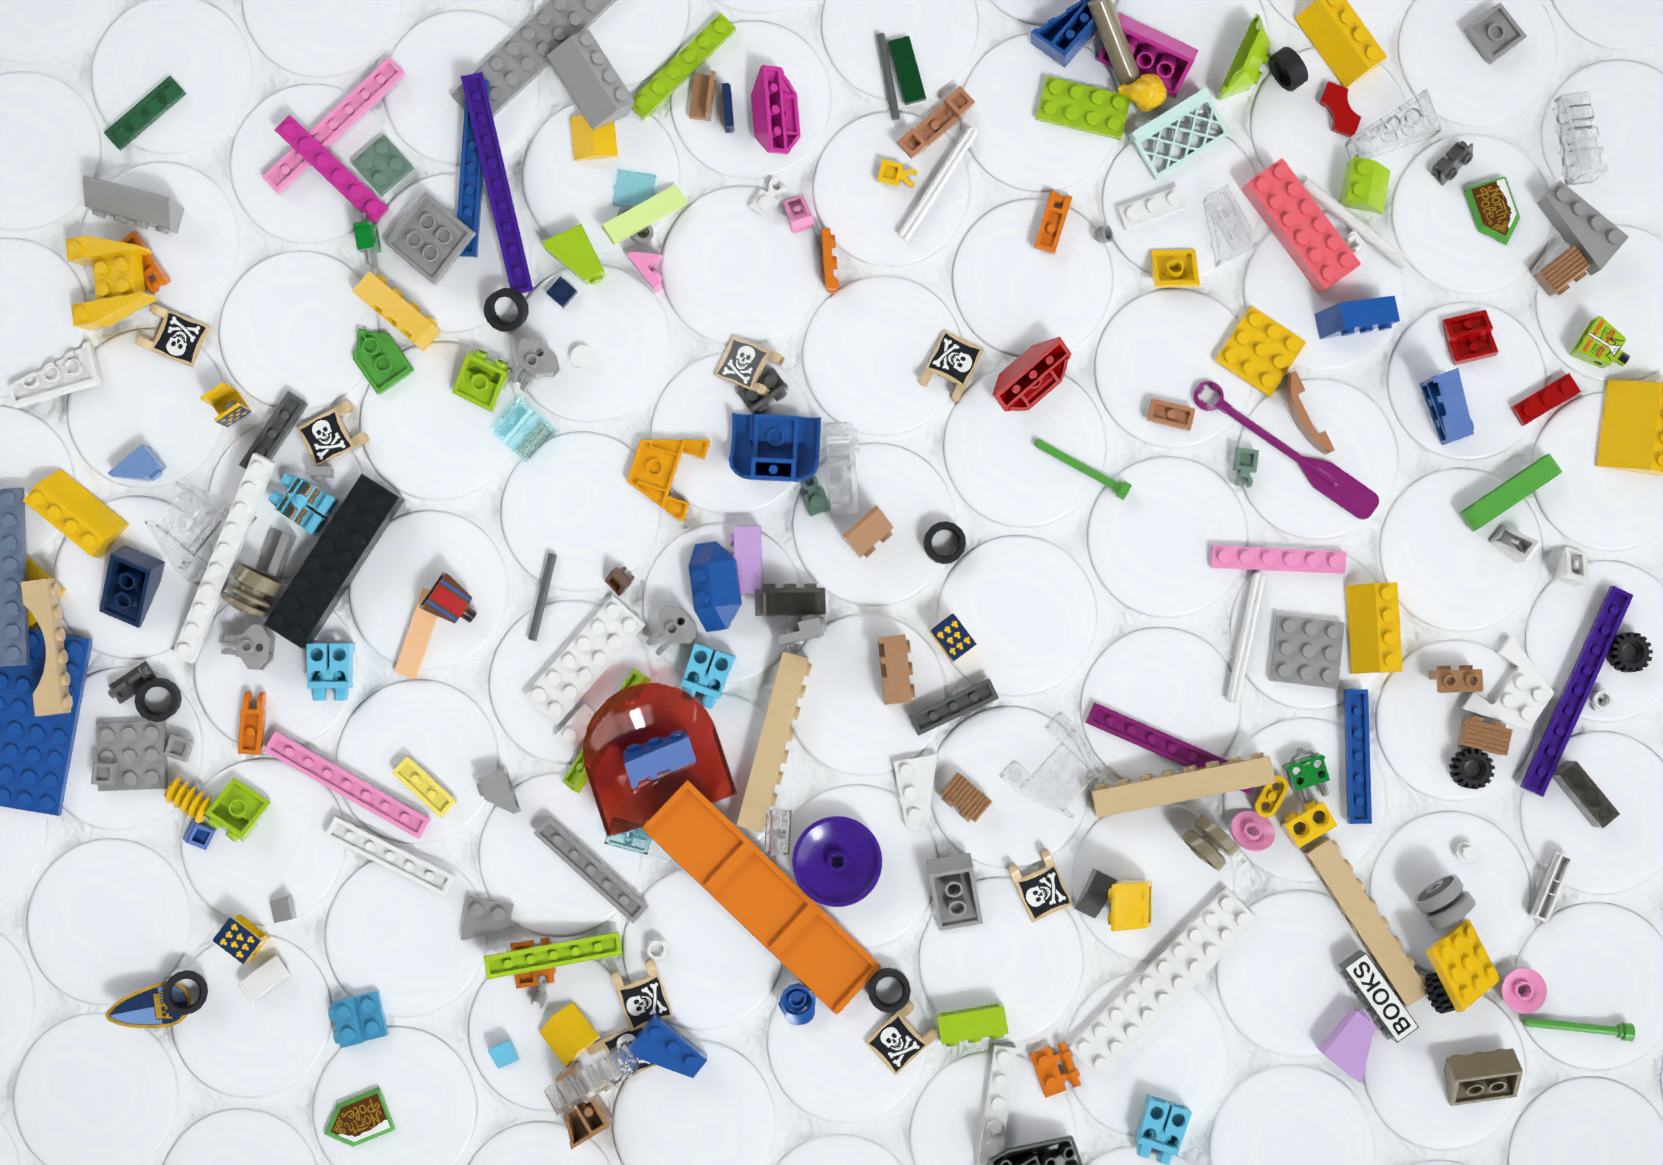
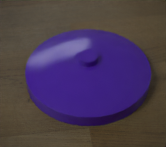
(837, 861)

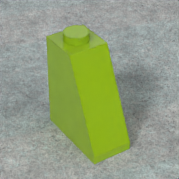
(576, 254)

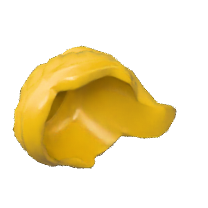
(1146, 92)

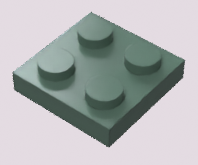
(382, 165)

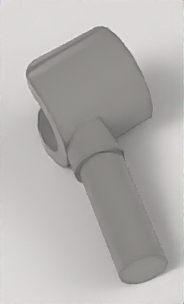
(540, 995)

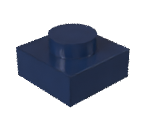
(561, 292)

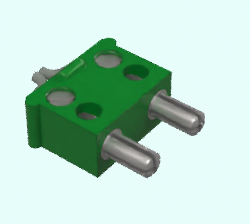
(367, 240)
(1307, 771)

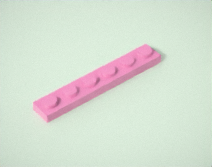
(1278, 559)

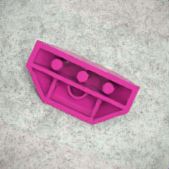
(775, 111)

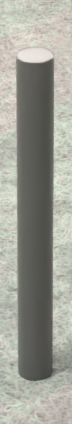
(887, 73)
(542, 597)

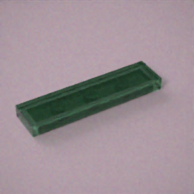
(145, 113)

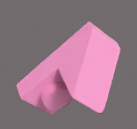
(798, 214)
(644, 263)

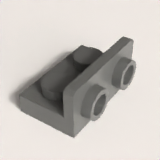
(758, 403)

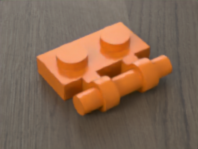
(532, 978)
(1048, 1072)

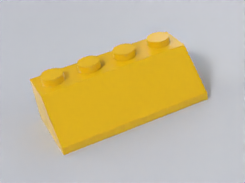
(1341, 39)
(76, 513)
(1374, 628)

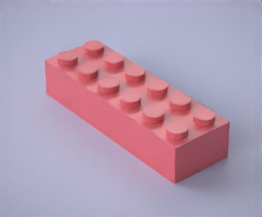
(1300, 226)

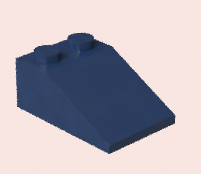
(130, 585)

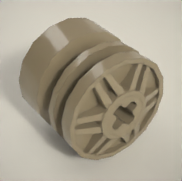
(251, 590)

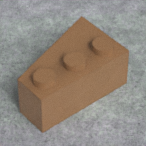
(895, 669)
(588, 1117)

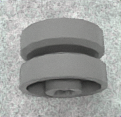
(1445, 901)

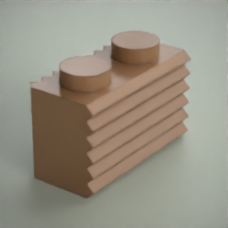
(1562, 270)
(1484, 736)
(966, 797)

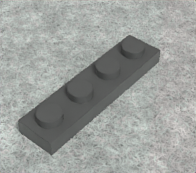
(277, 428)
(953, 706)

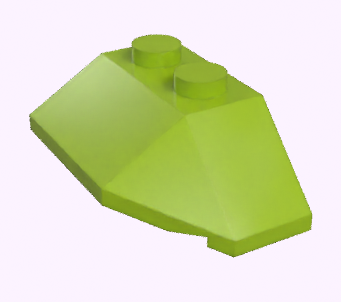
(1247, 61)

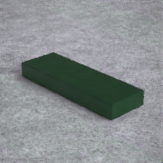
(907, 70)

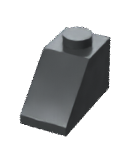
(1095, 893)

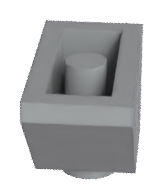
(499, 790)

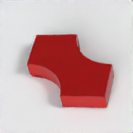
(1336, 102)

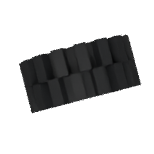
(1642, 649)
(1485, 768)
(1437, 994)

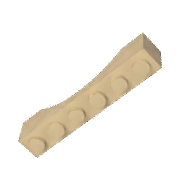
(52, 693)

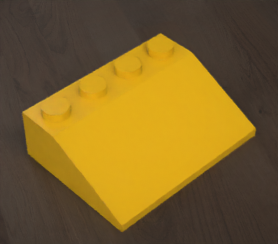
(1632, 427)

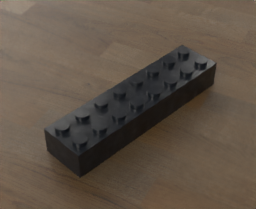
(334, 562)

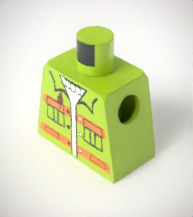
(1600, 344)

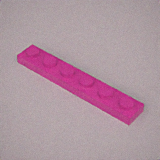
(331, 169)

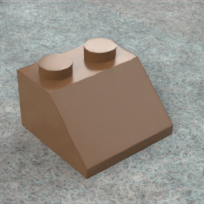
(868, 532)

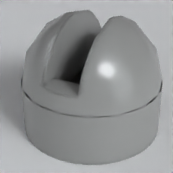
(1104, 234)

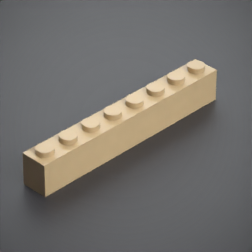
(773, 740)
(1182, 785)
(1365, 921)

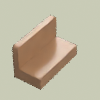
(702, 96)

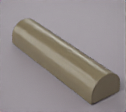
(1114, 40)

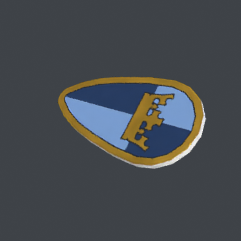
(147, 1007)

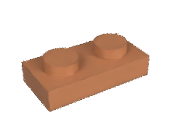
(1170, 414)

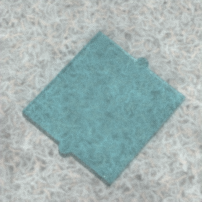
(633, 188)

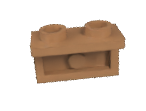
(1461, 680)

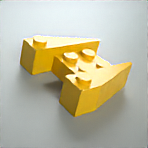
(116, 280)

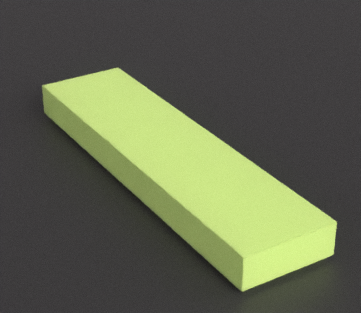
(644, 214)

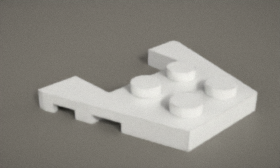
(1521, 696)

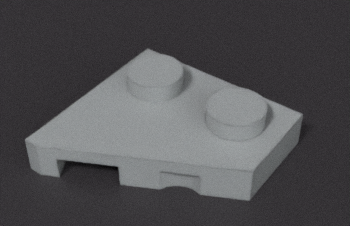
(485, 917)

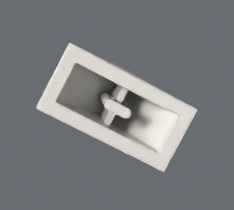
(1514, 544)
(1572, 567)

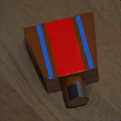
(448, 600)

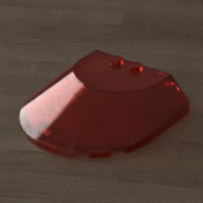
(635, 717)

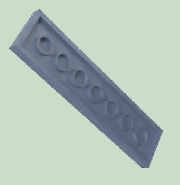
(13, 571)

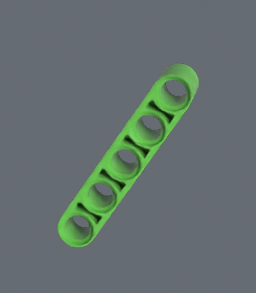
(1511, 492)

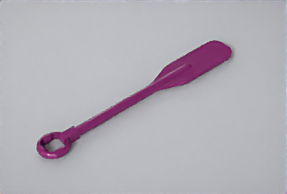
(1321, 474)

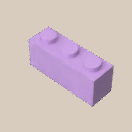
(748, 557)

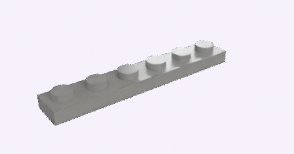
(591, 869)

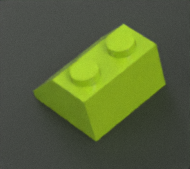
(1365, 185)

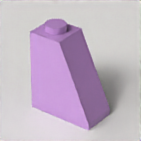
(1350, 1043)

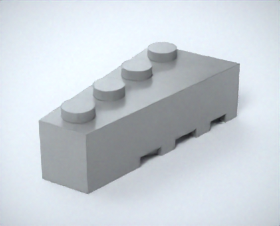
(1582, 225)

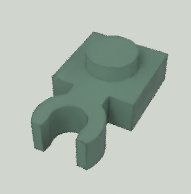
(1245, 462)
(816, 500)

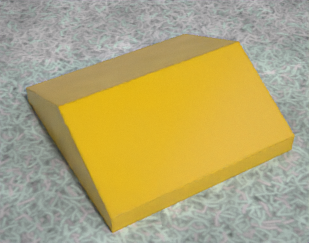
(590, 143)
(1174, 268)
(569, 1034)

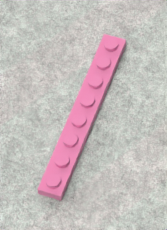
(337, 122)
(347, 784)

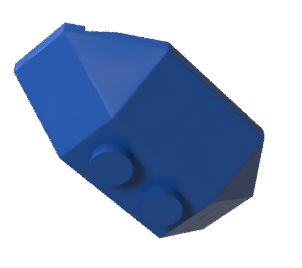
(714, 586)

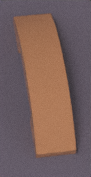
(936, 123)
(1293, 389)

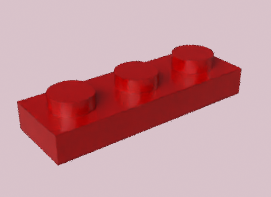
(1545, 399)

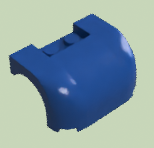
(775, 447)

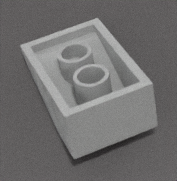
(954, 891)

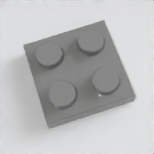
(1495, 33)

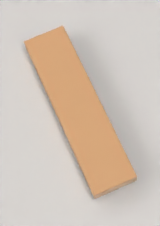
(416, 640)

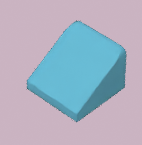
(503, 1053)

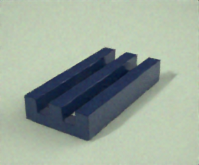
(728, 107)

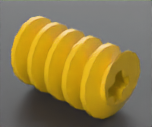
(187, 799)

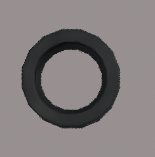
(1288, 69)
(495, 321)
(944, 526)
(142, 708)
(886, 1007)
(184, 1010)

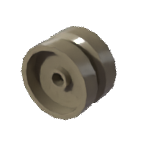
(1211, 841)

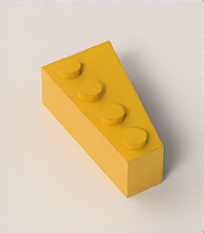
(397, 311)

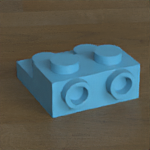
(358, 1019)

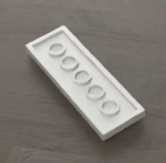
(585, 660)

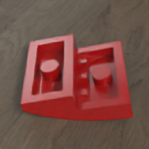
(1469, 337)

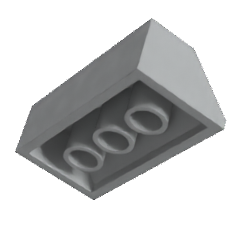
(591, 80)
(132, 205)

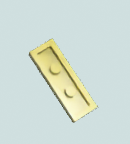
(424, 786)

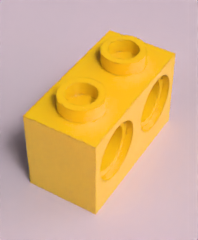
(1310, 829)

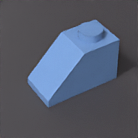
(139, 466)

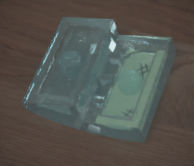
(522, 430)

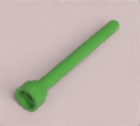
(1119, 488)
(1624, 1031)

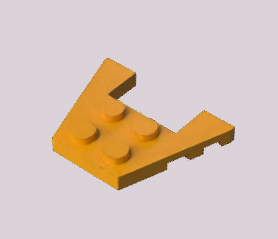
(656, 469)

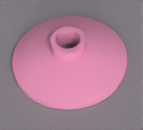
(1258, 826)
(1534, 990)

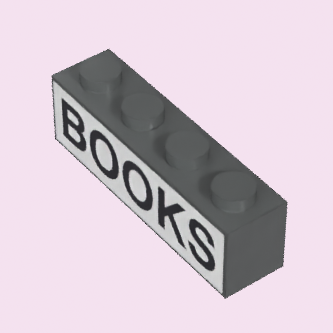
(1378, 996)

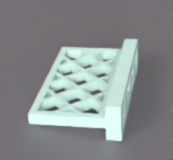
(1169, 117)

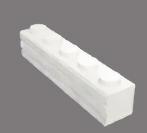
(1551, 886)

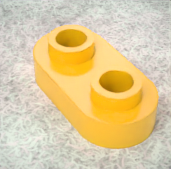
(1272, 797)

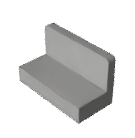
(276, 552)

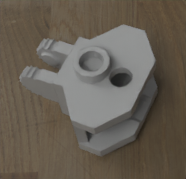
(536, 366)
(672, 630)
(250, 646)

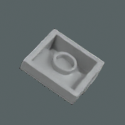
(809, 629)

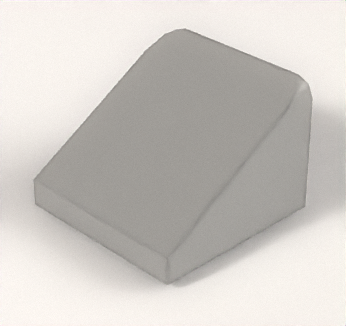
(283, 909)

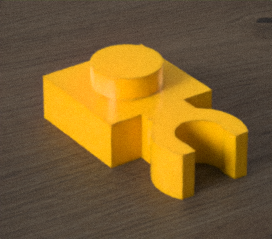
(892, 173)

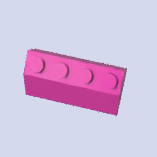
(1156, 54)

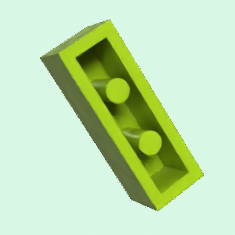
(972, 1024)

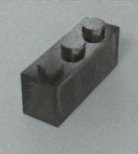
(790, 600)
(1585, 794)

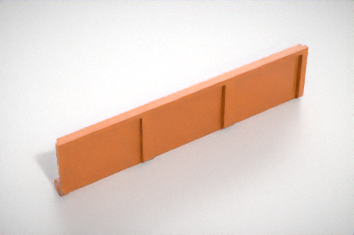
(761, 897)

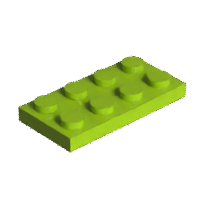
(1083, 108)

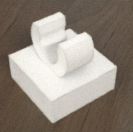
(1355, 242)

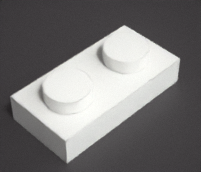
(575, 729)

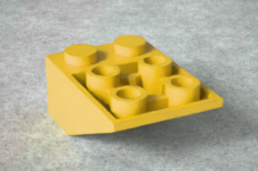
(1130, 905)

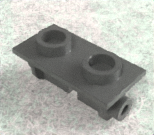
(1460, 155)
(128, 684)

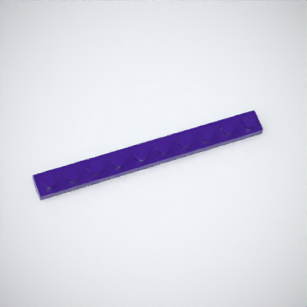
(497, 182)
(1576, 691)

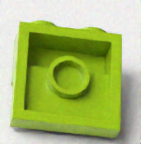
(482, 379)
(237, 810)

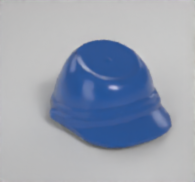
(797, 1004)

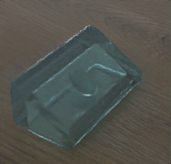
(633, 840)

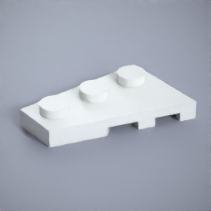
(915, 788)

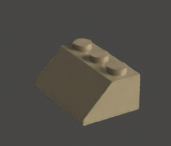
(1482, 1076)

